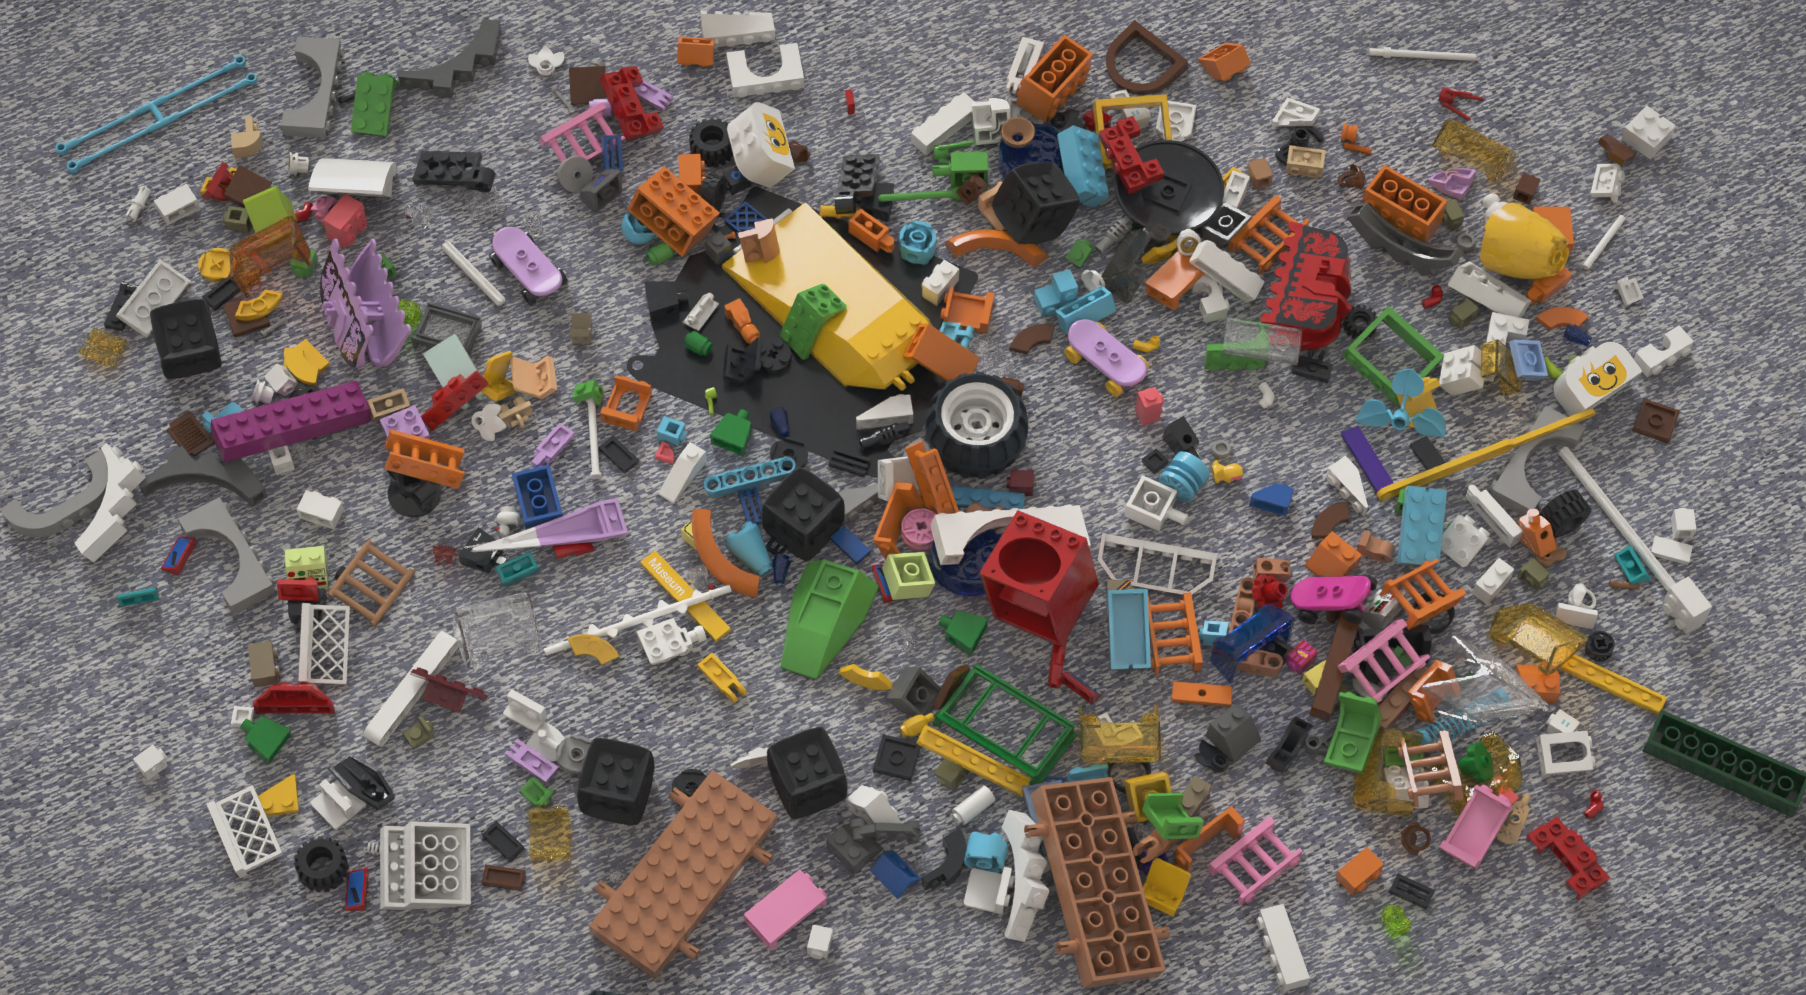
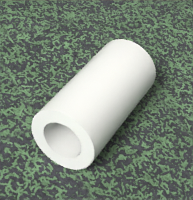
(973, 805)

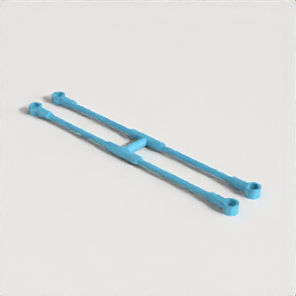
(153, 107)

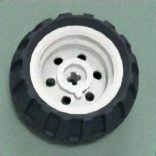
(977, 444)

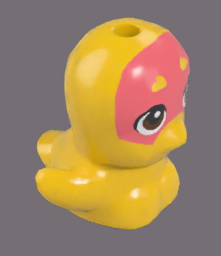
(1228, 473)

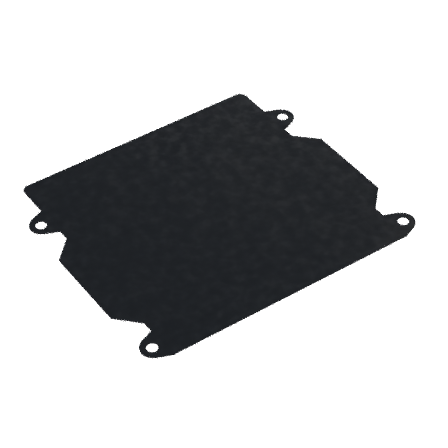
(817, 404)

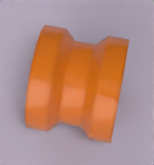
(1349, 132)

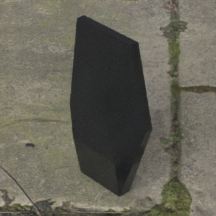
(362, 781)

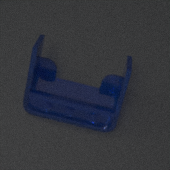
(1250, 637)

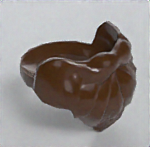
(799, 152)
(1357, 180)
(1409, 838)

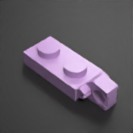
(552, 445)

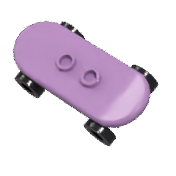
(526, 263)

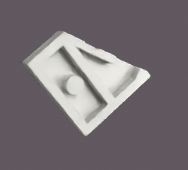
(1295, 114)

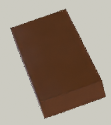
(503, 877)

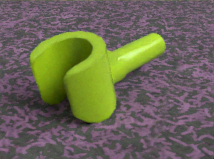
(709, 395)

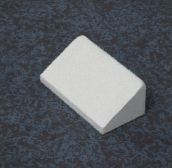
(1576, 615)

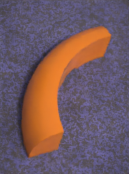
(997, 240)
(715, 561)

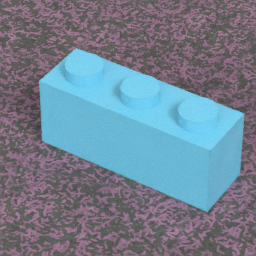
(1091, 306)

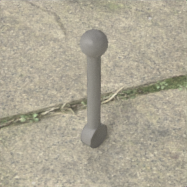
(572, 110)

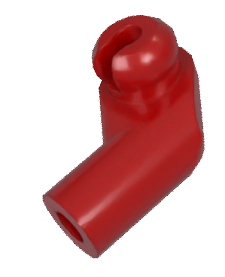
(304, 214)
(1435, 298)
(1596, 804)

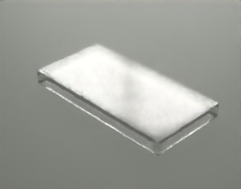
(1262, 341)

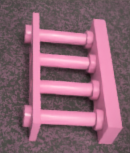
(581, 122)
(1381, 642)
(1250, 842)

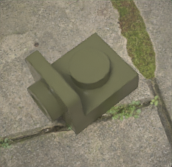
(419, 733)

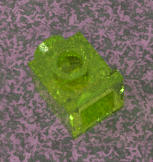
(1395, 926)

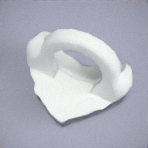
(1091, 280)
(1577, 594)

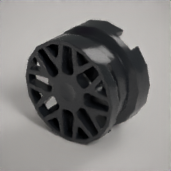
(1599, 645)

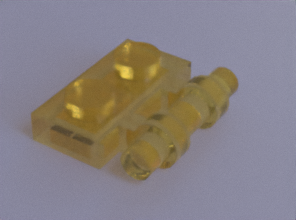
(104, 342)

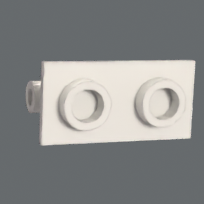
(701, 312)

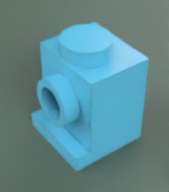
(671, 431)
(1212, 631)

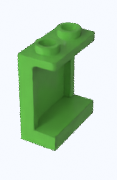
(1170, 818)

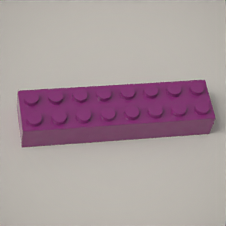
(290, 421)

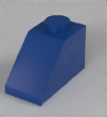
(1273, 498)

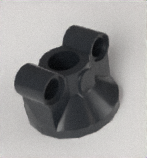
(412, 500)

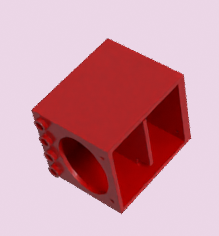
(1039, 578)

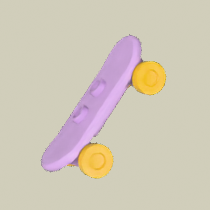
(1106, 354)

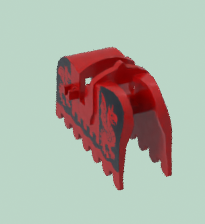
(1311, 286)

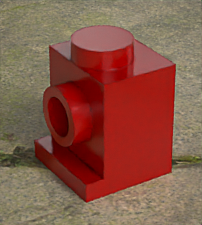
(1089, 120)

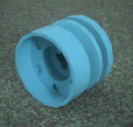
(1185, 475)

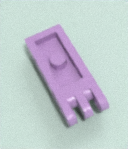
(653, 95)
(532, 761)

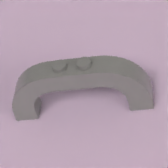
(66, 513)

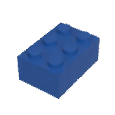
(537, 496)

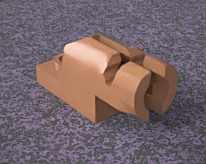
(1154, 846)

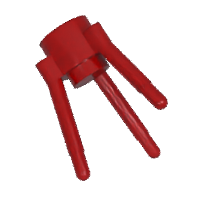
(1448, 96)

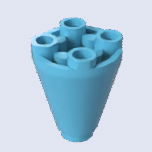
(750, 548)

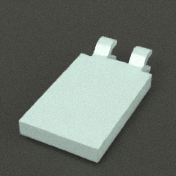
(449, 360)

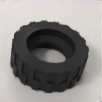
(714, 190)

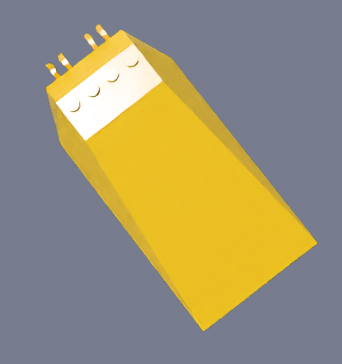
(865, 340)

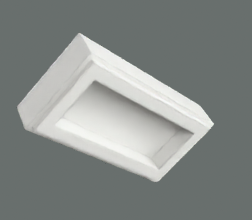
(1671, 550)

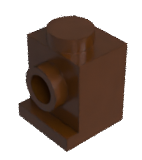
(971, 189)

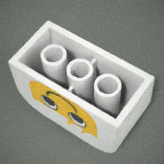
(760, 145)
(1595, 377)

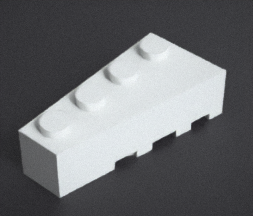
(1488, 290)

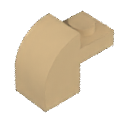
(248, 142)

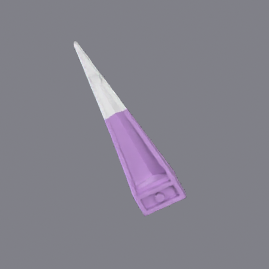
(590, 524)

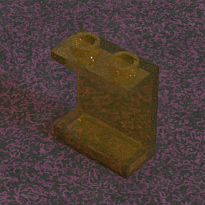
(1498, 360)
(549, 834)

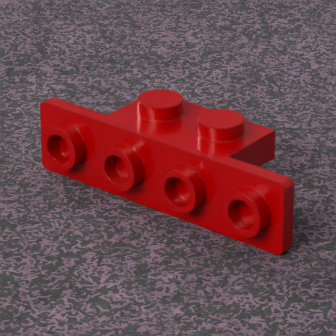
(453, 397)

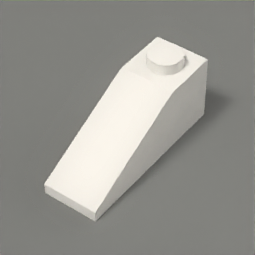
(893, 410)
(683, 472)

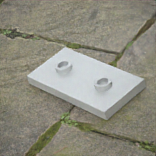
(159, 288)

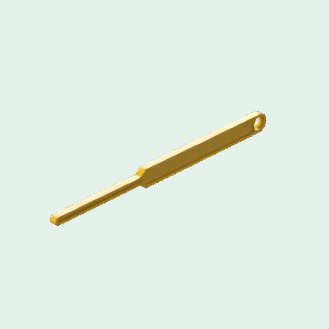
(1478, 456)

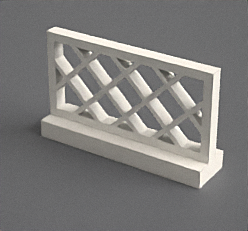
(306, 644)
(227, 833)

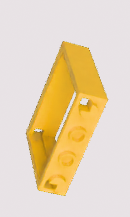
(1129, 103)

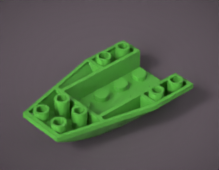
(824, 615)

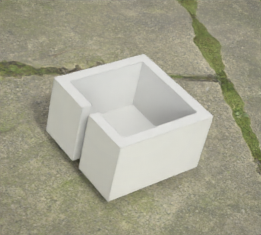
(1648, 132)
(1459, 371)
(1686, 605)

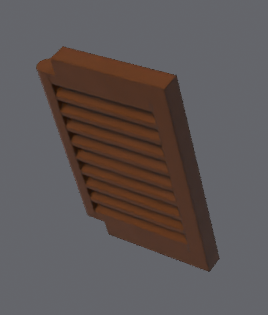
(190, 434)

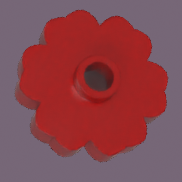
(1269, 591)

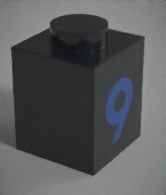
(736, 181)

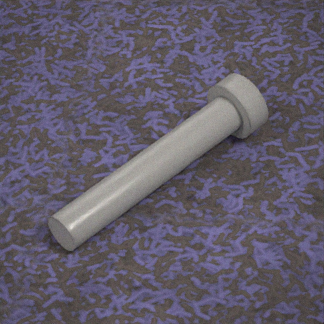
(272, 327)

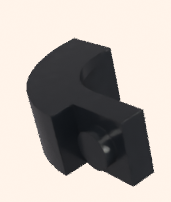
(1290, 745)
(952, 868)

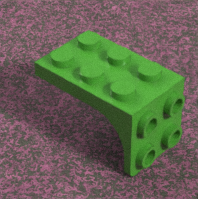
(373, 103)
(808, 316)
(1217, 360)
(1354, 733)

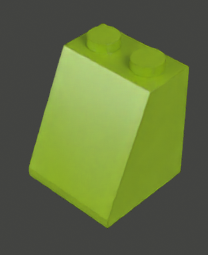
(268, 208)

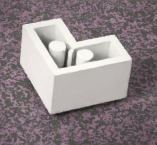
(1506, 328)
(872, 806)

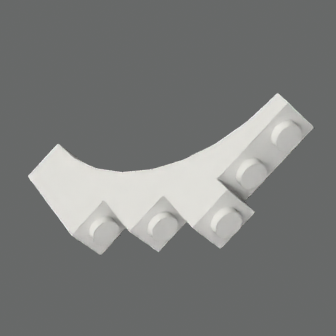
(117, 502)
(1029, 867)

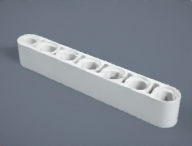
(410, 690)

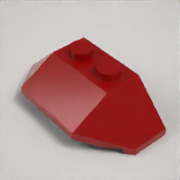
(293, 699)

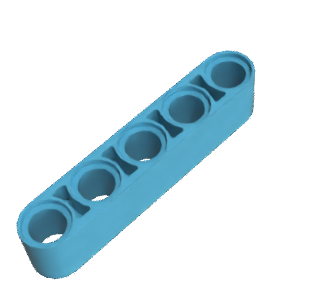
(741, 474)

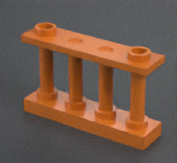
(1250, 230)
(425, 449)
(931, 479)
(1426, 610)
(1190, 640)

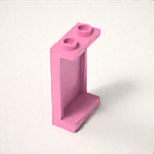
(1477, 826)
(785, 908)

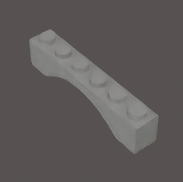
(864, 498)

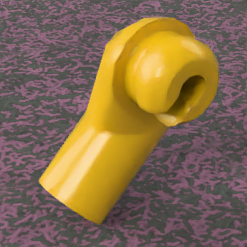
(1148, 346)

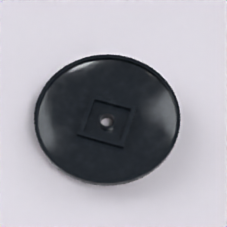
(1191, 178)

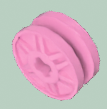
(917, 530)

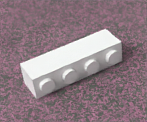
(943, 124)
(1226, 271)
(1283, 947)

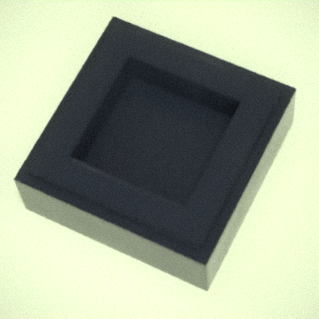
(1155, 461)

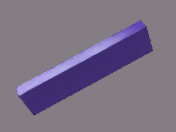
(1366, 458)

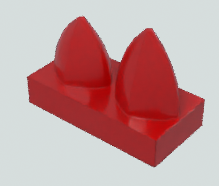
(215, 190)
(298, 589)

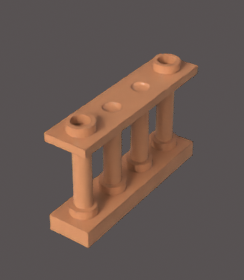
(1447, 758)

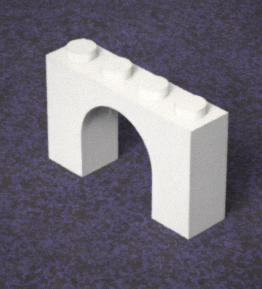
(746, 83)

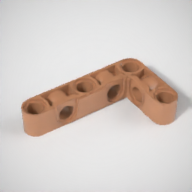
(1259, 661)

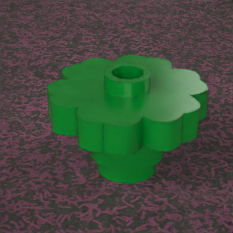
(1477, 763)

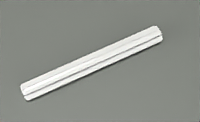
(473, 273)

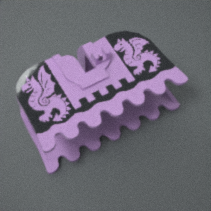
(358, 299)

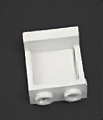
(894, 471)

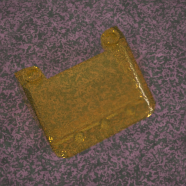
(1537, 635)

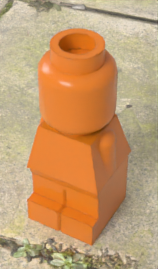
(740, 316)

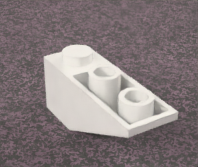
(1346, 479)

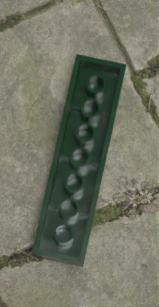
(1726, 763)

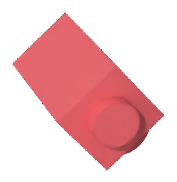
(1149, 406)

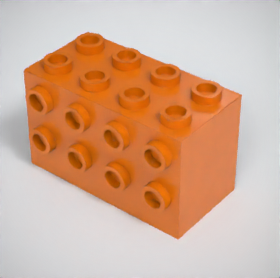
(1054, 78)
(1405, 204)
(673, 211)

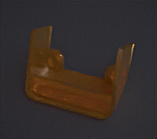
(266, 249)

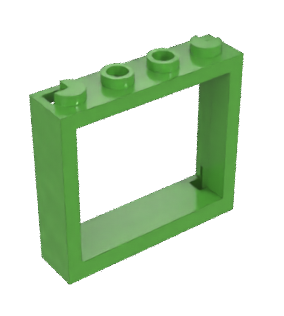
(1404, 331)

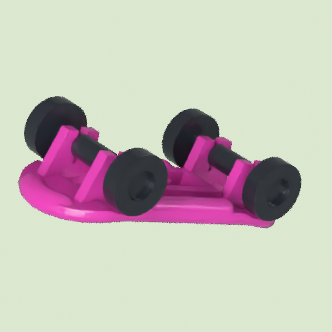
(1332, 594)

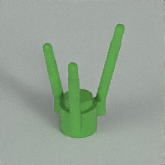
(942, 151)

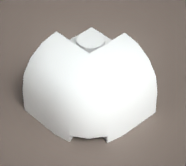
(988, 120)

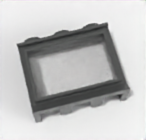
(442, 322)

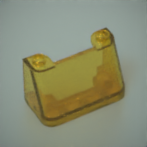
(1505, 767)

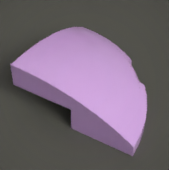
(1454, 183)

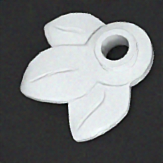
(546, 59)
(490, 421)

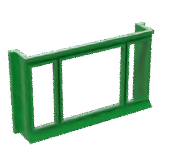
(1037, 773)

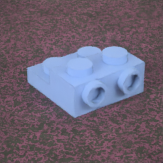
(1528, 359)

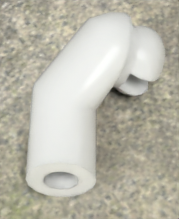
(1268, 395)

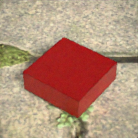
(850, 104)

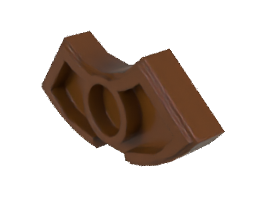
(1031, 337)
(1329, 519)

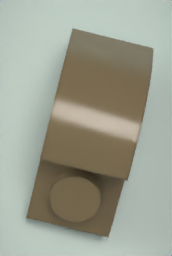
(581, 328)

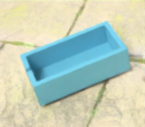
(1083, 164)
(1421, 526)
(1128, 629)

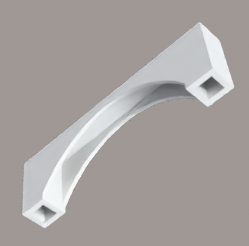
(956, 530)

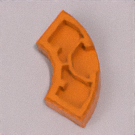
(1561, 317)

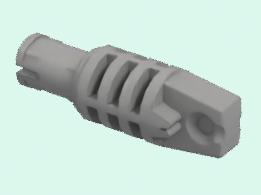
(1114, 234)

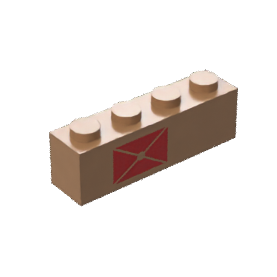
(1398, 700)

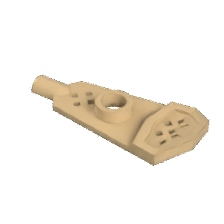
(1515, 827)

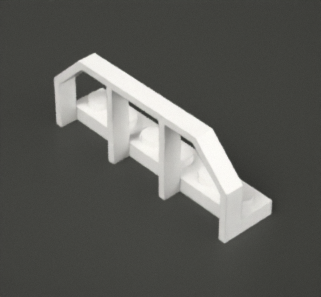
(1167, 551)

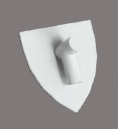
(546, 741)

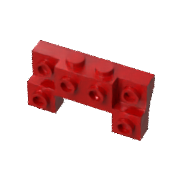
(626, 104)
(1125, 157)
(1572, 853)

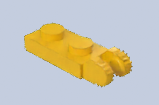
(721, 676)

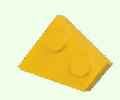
(280, 798)

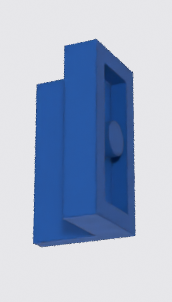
(894, 873)

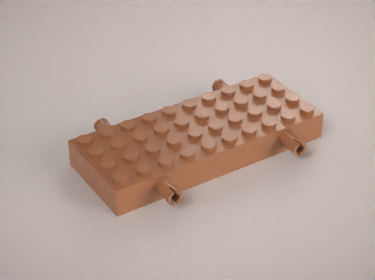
(683, 874)
(1097, 882)

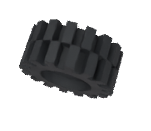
(1362, 313)

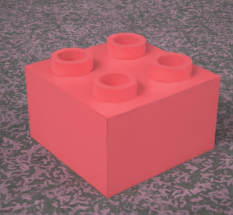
(345, 221)

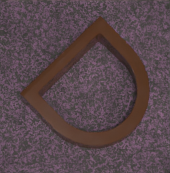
(1135, 30)

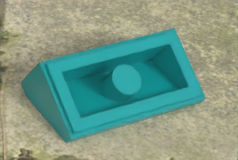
(1632, 566)
(517, 569)
(138, 597)

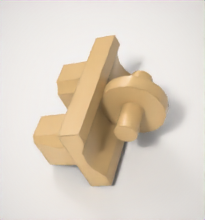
(516, 415)

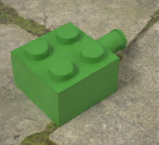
(963, 167)

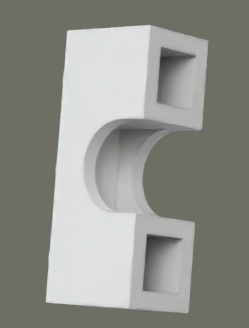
(1214, 306)
(1652, 360)

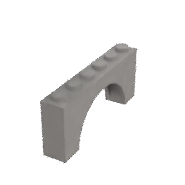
(314, 117)
(1512, 487)
(251, 581)

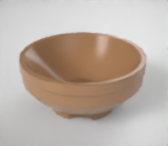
(1018, 126)

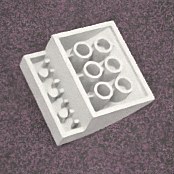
(353, 177)
(425, 866)

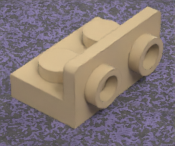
(1305, 161)

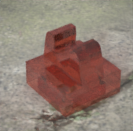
(446, 551)

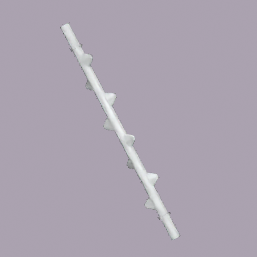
(647, 618)

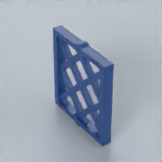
(736, 212)

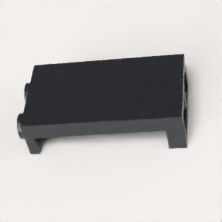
(1418, 637)

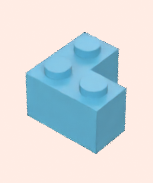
(1058, 294)

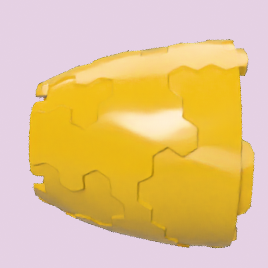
(1522, 244)

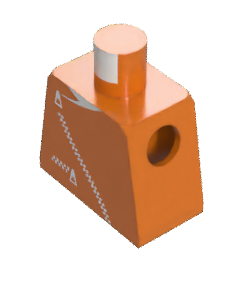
(1537, 533)

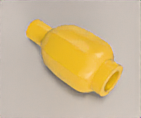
(915, 724)

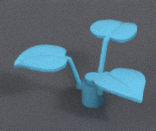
(1408, 383)

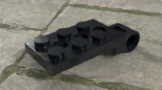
(474, 179)
(856, 179)

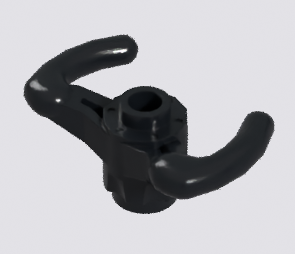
(1299, 138)

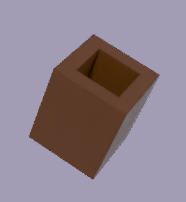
(1526, 188)

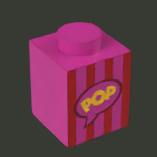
(1301, 657)

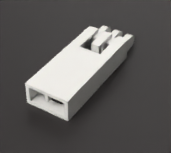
(1025, 59)
(1494, 515)

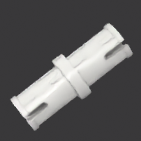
(138, 204)

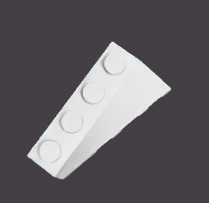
(737, 28)

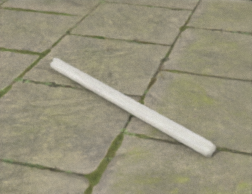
(1616, 517)

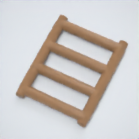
(357, 562)

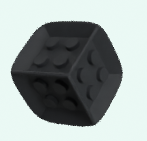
(1035, 202)
(185, 338)
(803, 513)
(807, 772)
(615, 781)

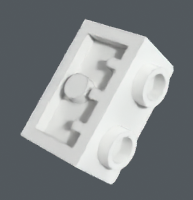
(1608, 181)
(525, 711)

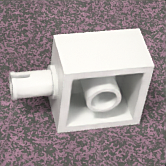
(1153, 504)

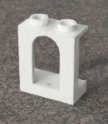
(1545, 758)

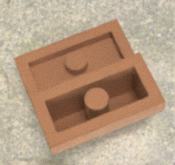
(760, 242)

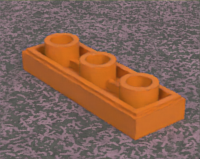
(1213, 694)

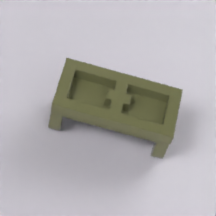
(950, 774)

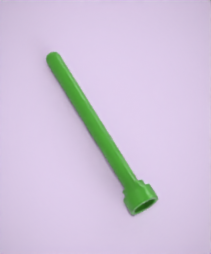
(921, 195)

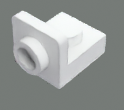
(1628, 290)

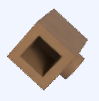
(1260, 173)

